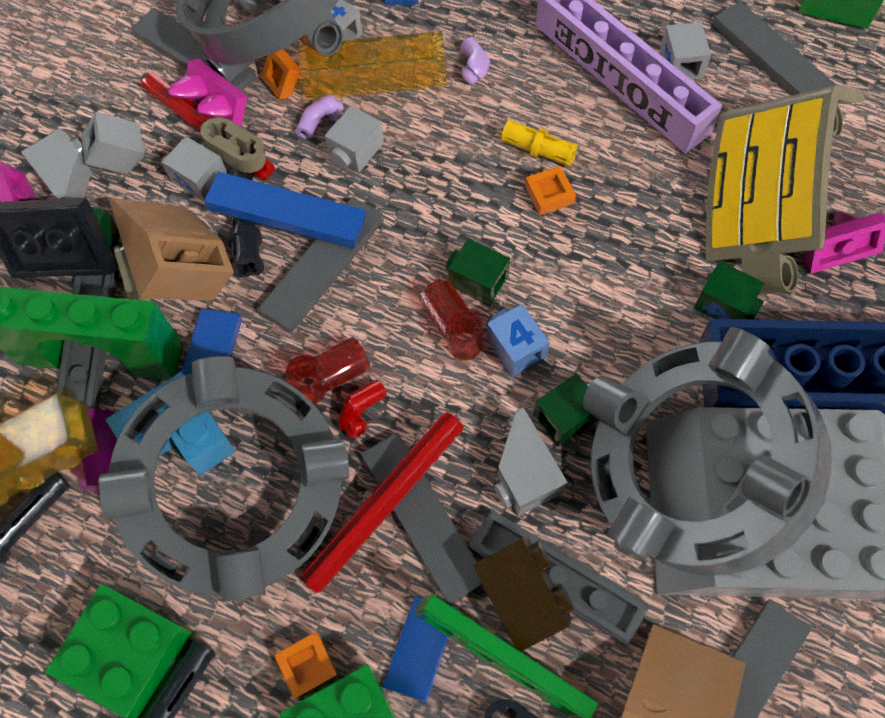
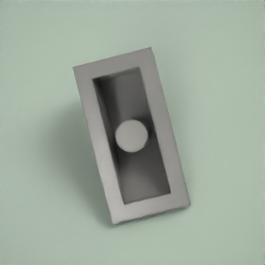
(60, 165)
(527, 469)

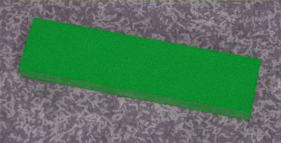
(505, 658)

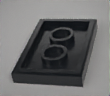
(53, 239)

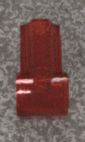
(453, 318)
(328, 368)

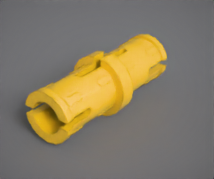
(539, 143)

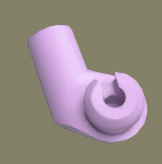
(477, 61)
(315, 112)

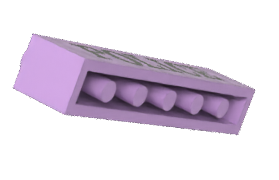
(631, 69)

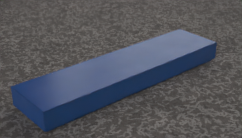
(285, 209)

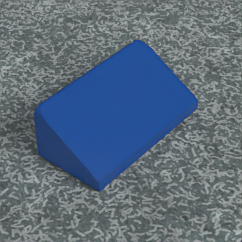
(416, 658)

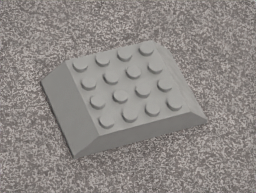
(703, 456)

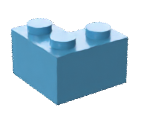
(198, 440)

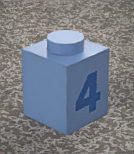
(517, 339)

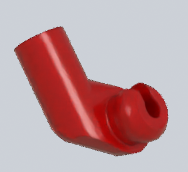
(355, 405)

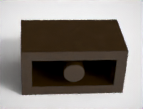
(525, 593)

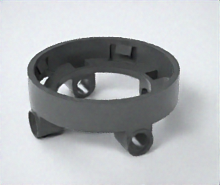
(234, 47)
(779, 490)
(130, 496)

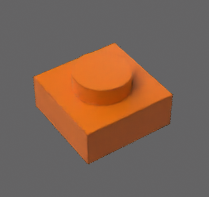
(280, 74)
(550, 190)
(306, 666)

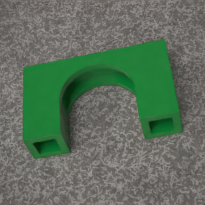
(132, 330)

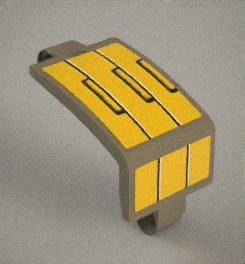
(773, 182)

